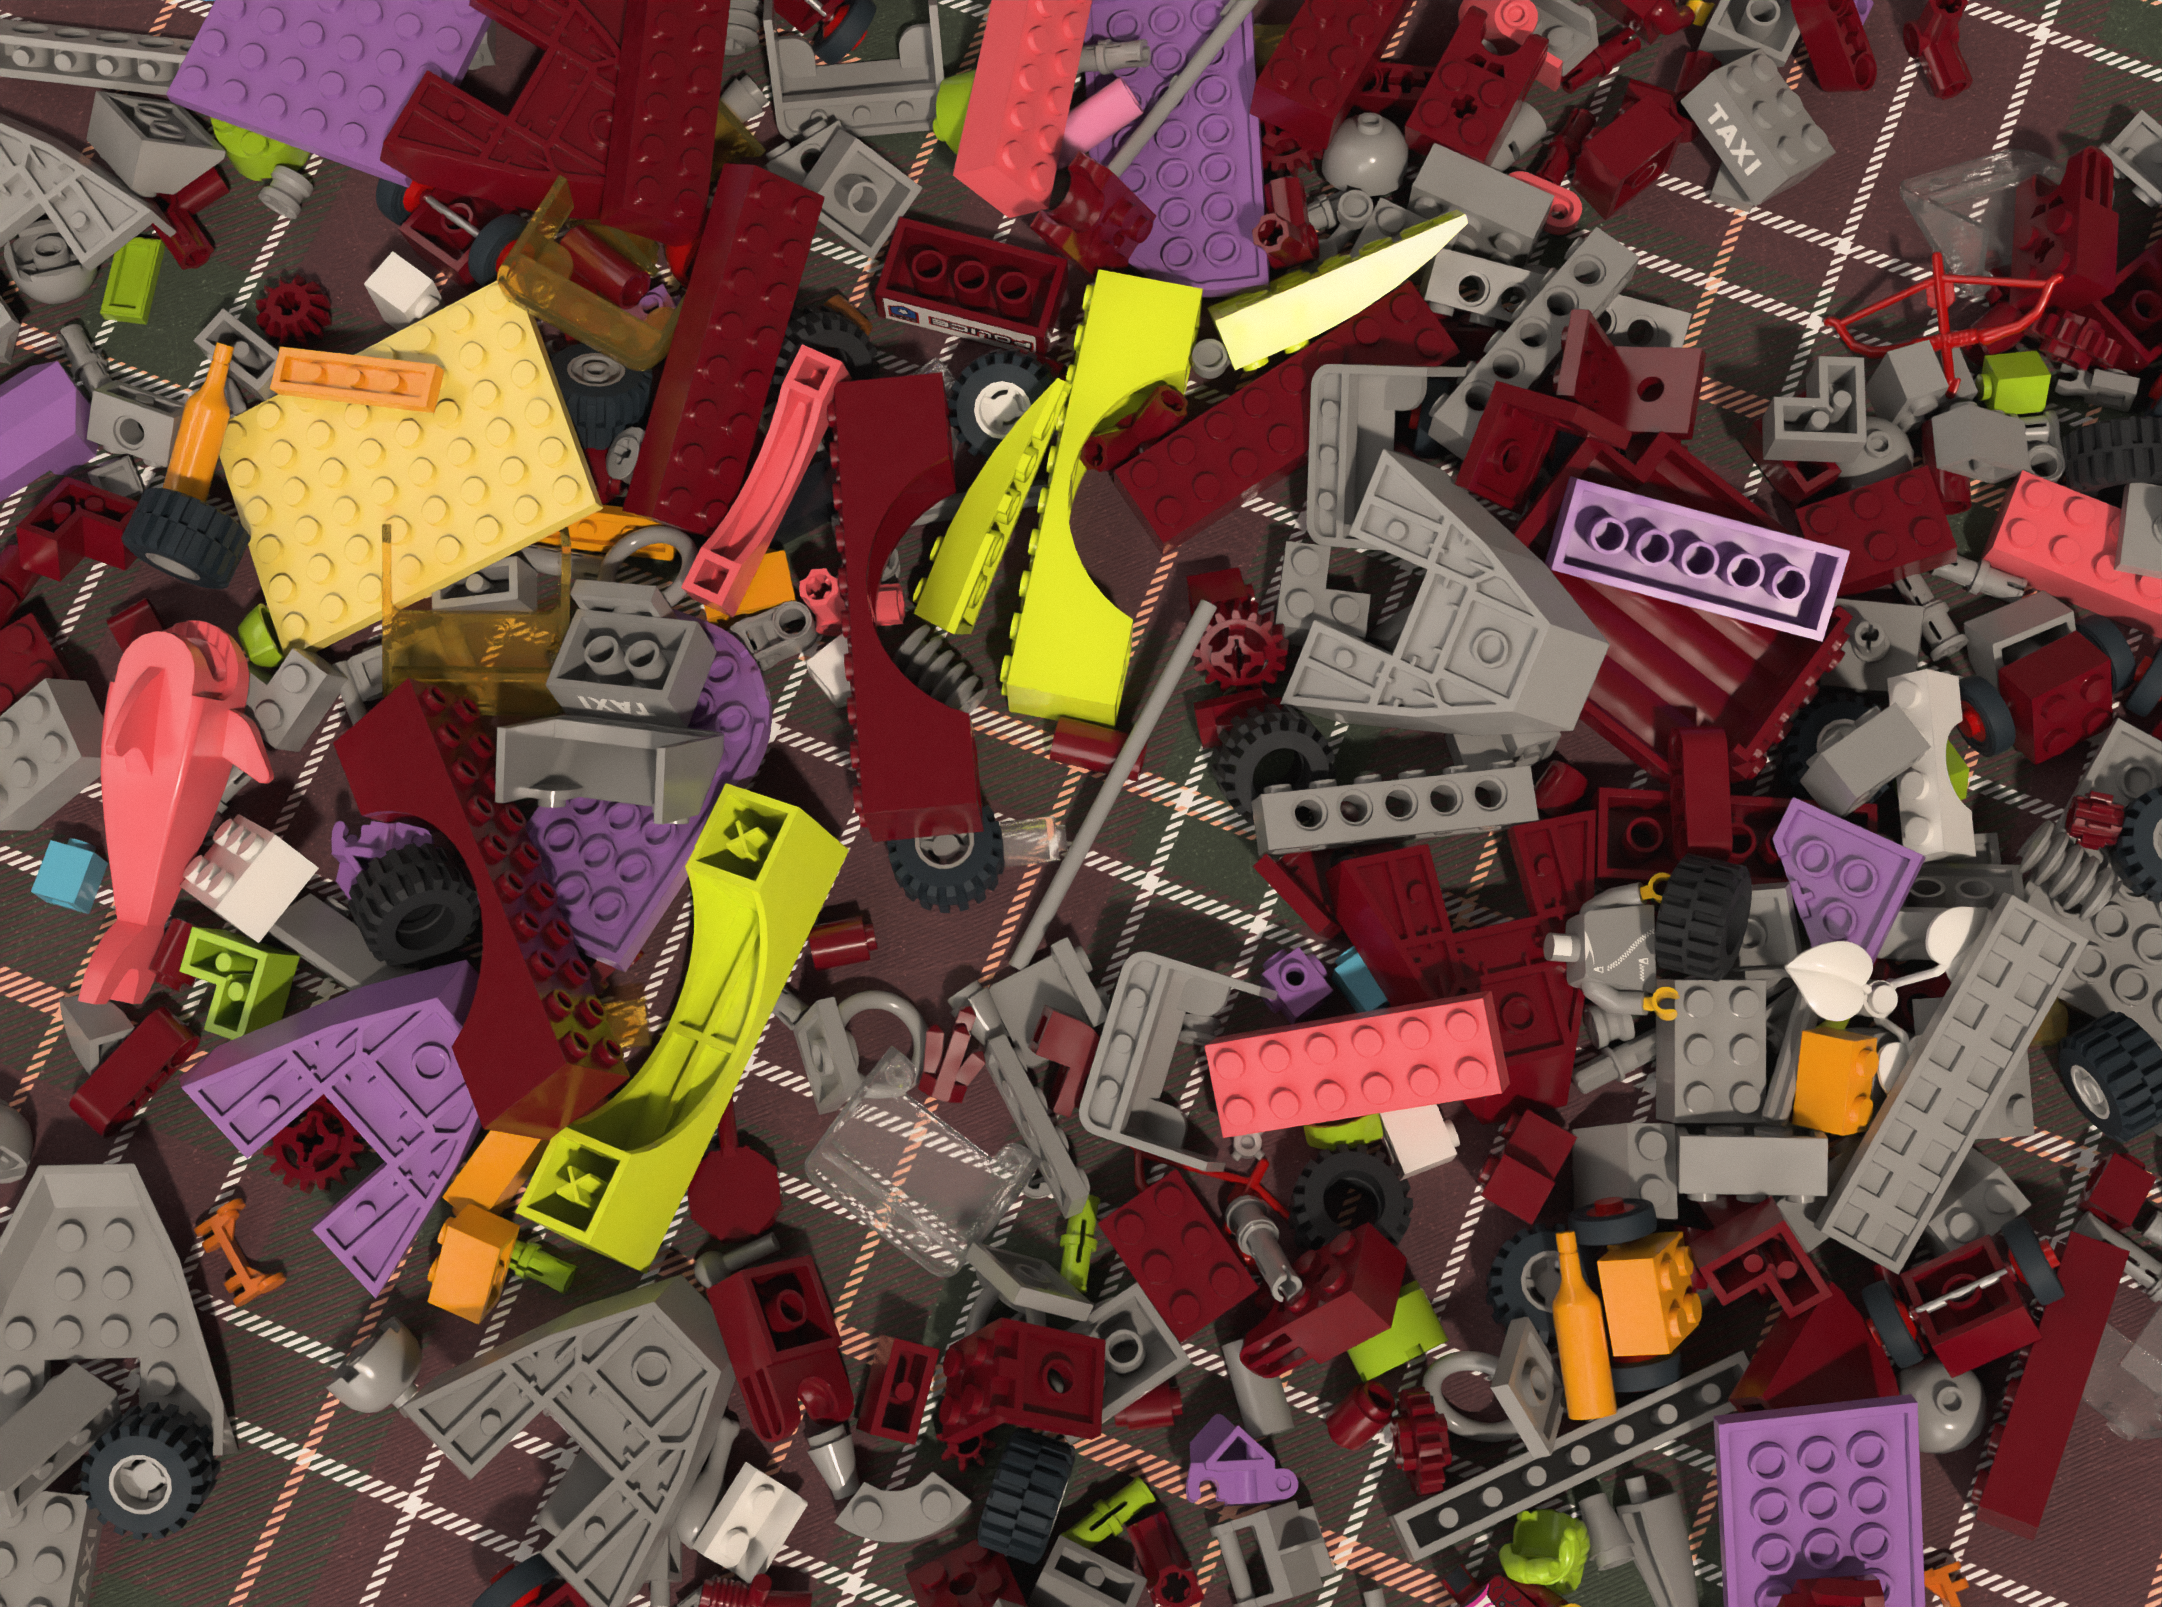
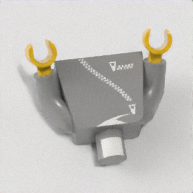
(1613, 951)

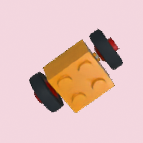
(1643, 1290)

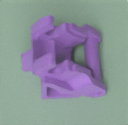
(374, 842)
(1237, 1467)

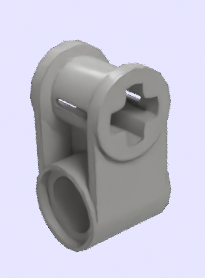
(2044, 444)
(770, 635)

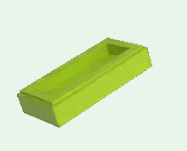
(133, 281)

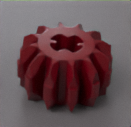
(286, 300)

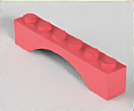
(741, 540)

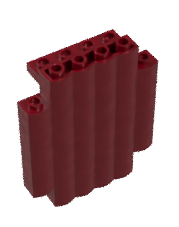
(1673, 660)

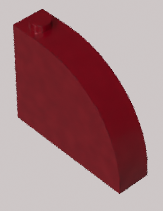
(1816, 1360)

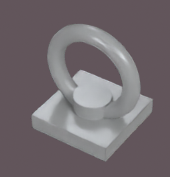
(636, 599)
(831, 1051)
(1023, 1285)
(1523, 1382)

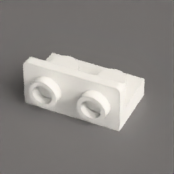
(750, 1523)

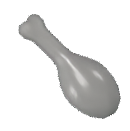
(708, 1487)

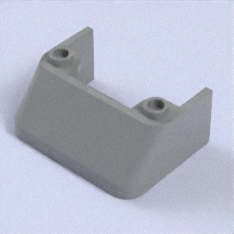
(862, 95)
(1347, 433)
(608, 762)
(1138, 1050)

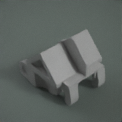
(1290, 1550)

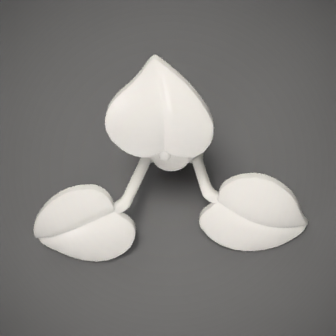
(1838, 984)

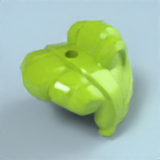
(1547, 1550)

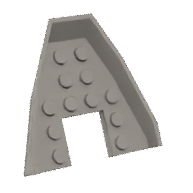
(80, 197)
(1488, 636)
(101, 1280)
(635, 1388)

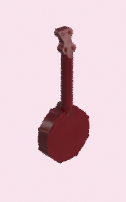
(735, 1189)

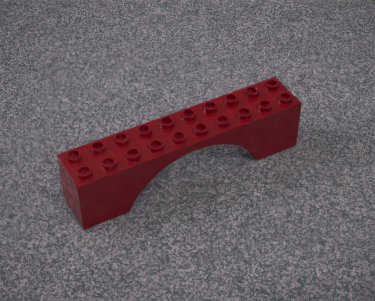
(890, 469)
(535, 1031)

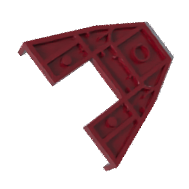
(552, 130)
(1404, 936)

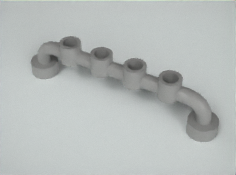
(1353, 212)

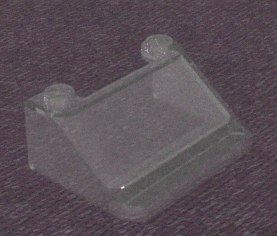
(1971, 210)
(914, 1172)

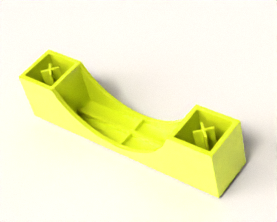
(1070, 638)
(626, 1166)

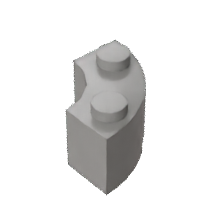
(904, 1514)

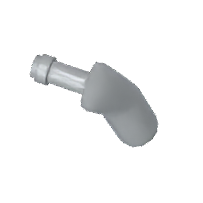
(234, 397)

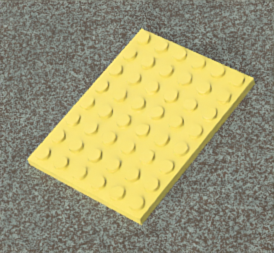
(454, 484)

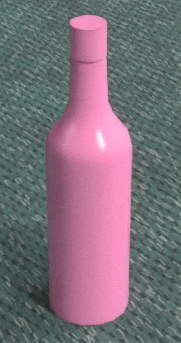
(1098, 119)

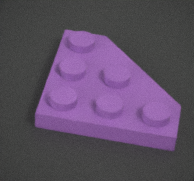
(1843, 876)

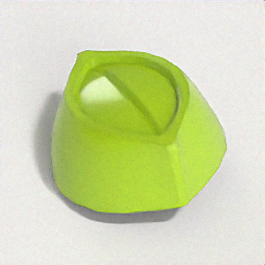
(260, 638)
(1344, 1131)

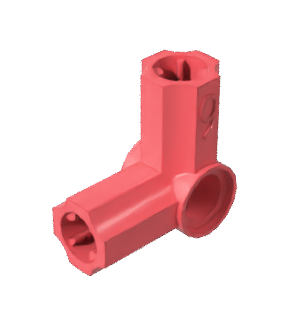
(824, 599)

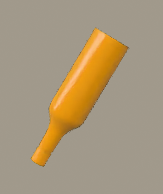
(201, 431)
(1581, 1339)

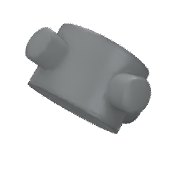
(1247, 1146)

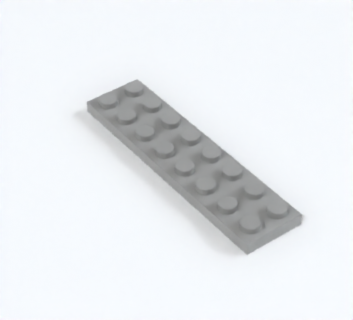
(1951, 1082)

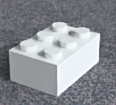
(247, 876)

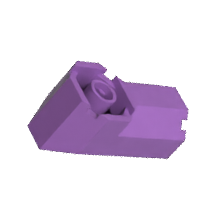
(42, 426)

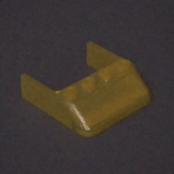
(484, 655)

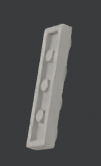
(1029, 1110)

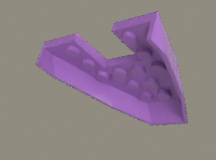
(390, 1073)

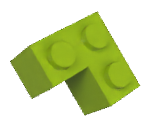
(249, 978)

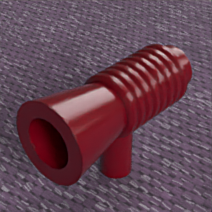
(756, 1594)

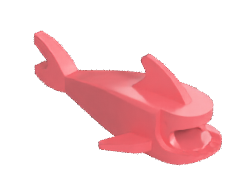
(165, 761)

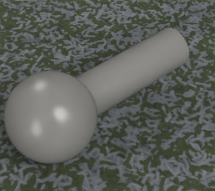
(715, 1266)

